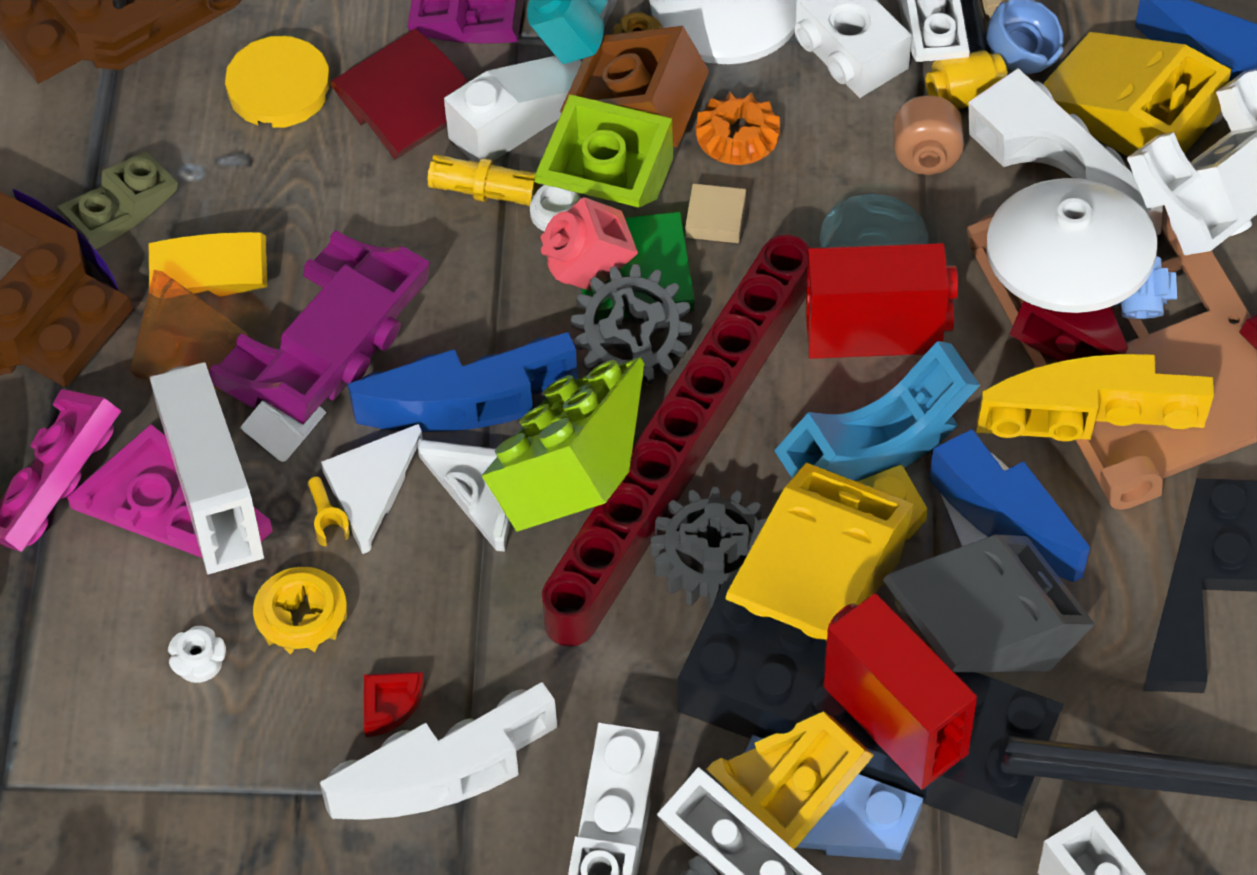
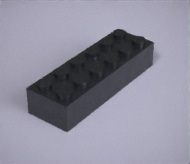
(769, 676)

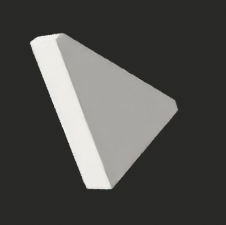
(460, 472)
(370, 479)

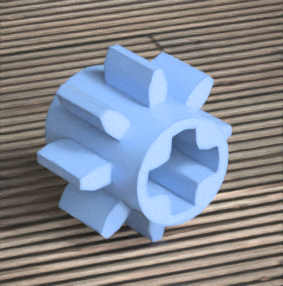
(1152, 296)

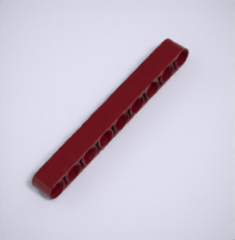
(673, 456)

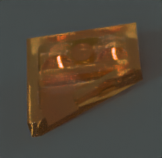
(180, 330)

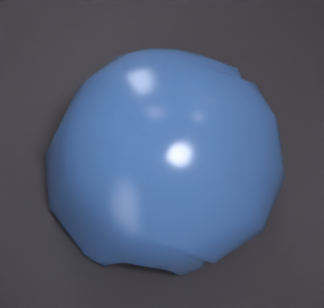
(1025, 35)

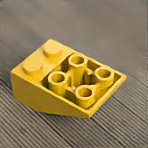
(1138, 90)
(821, 550)

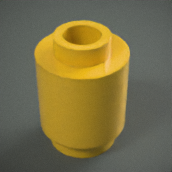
(965, 78)

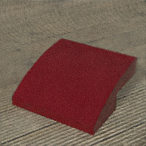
(401, 91)

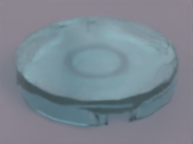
(872, 222)

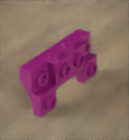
(333, 335)

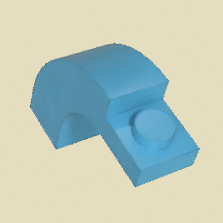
(891, 429)

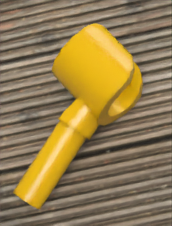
(326, 513)

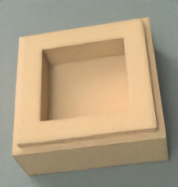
(715, 213)

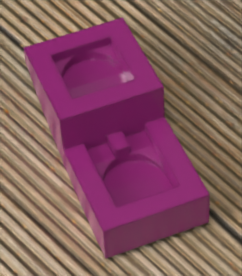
(467, 20)

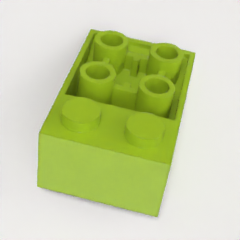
(569, 446)

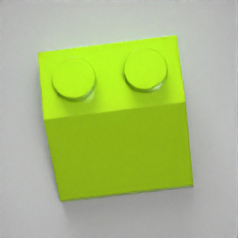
(608, 152)

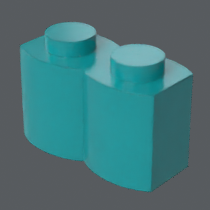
(568, 26)

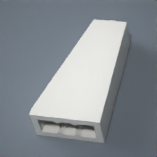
(207, 468)

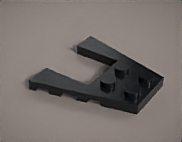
(1213, 554)

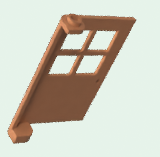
(1137, 457)

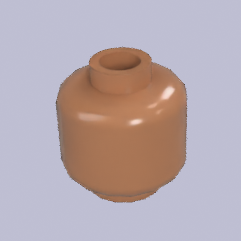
(925, 130)

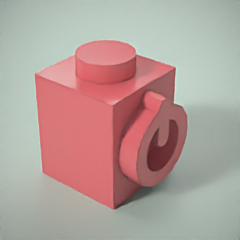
(587, 243)

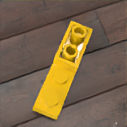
(1072, 394)

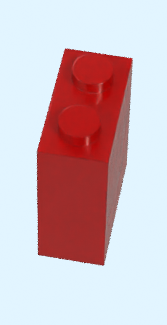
(878, 300)
(898, 690)

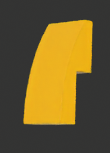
(213, 262)

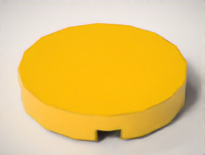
(277, 81)

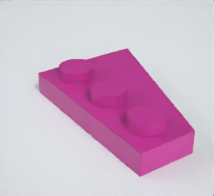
(60, 454)
(144, 494)

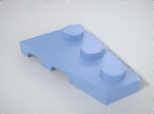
(864, 820)

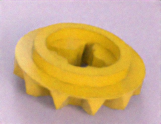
(284, 593)

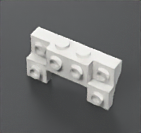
(1218, 188)

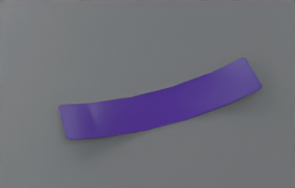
(87, 249)

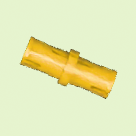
(482, 179)

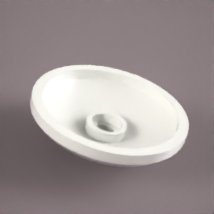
(730, 28)
(1071, 245)

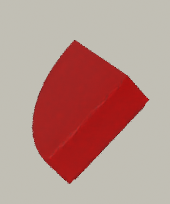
(390, 700)

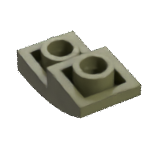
(125, 199)

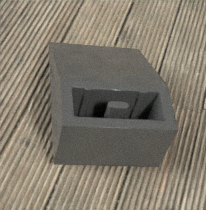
(991, 607)

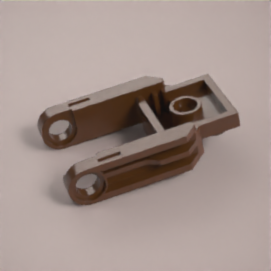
(60, 33)
(48, 303)

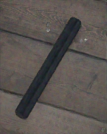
(1128, 768)

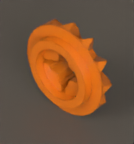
(750, 143)

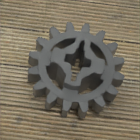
(655, 318)
(688, 538)

